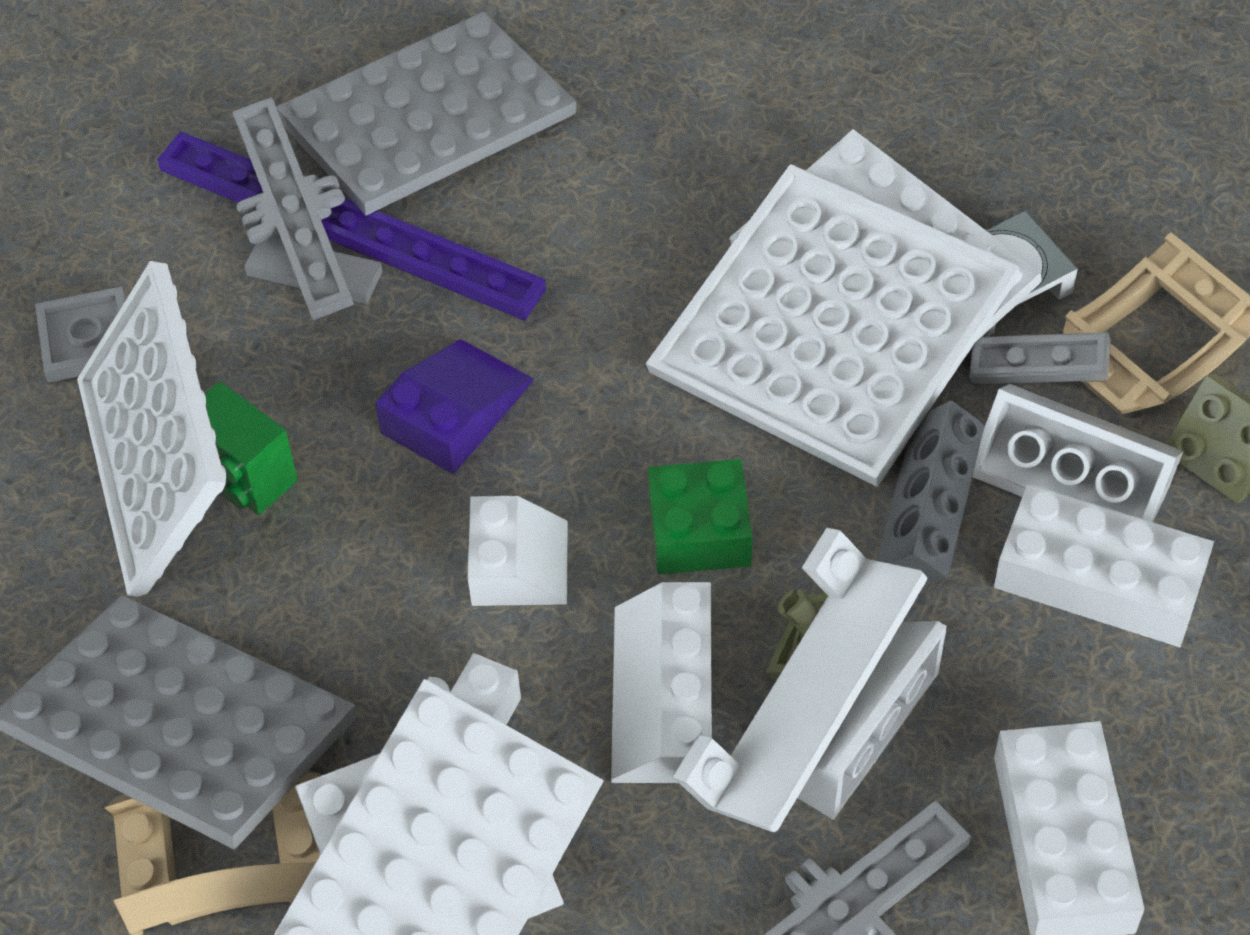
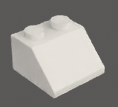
(516, 553)

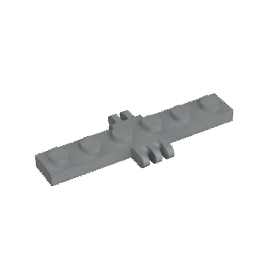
(292, 209)
(876, 882)

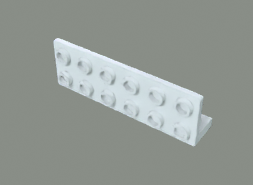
(812, 692)

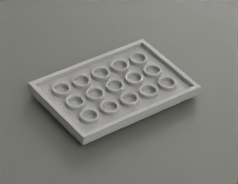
(425, 112)
(176, 720)

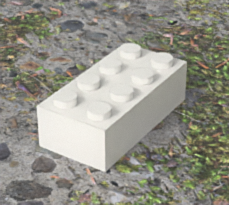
(1103, 565)
(1068, 831)

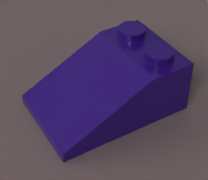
(449, 403)

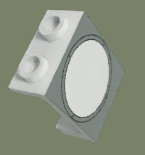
(1037, 249)

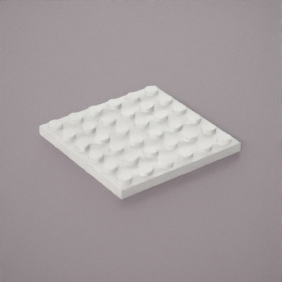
(834, 323)

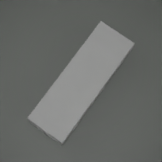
(272, 263)
(1040, 358)

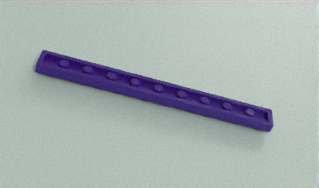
(372, 235)

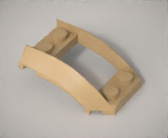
(1197, 287)
(148, 869)

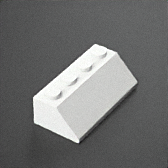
(1073, 455)
(660, 680)
(876, 715)

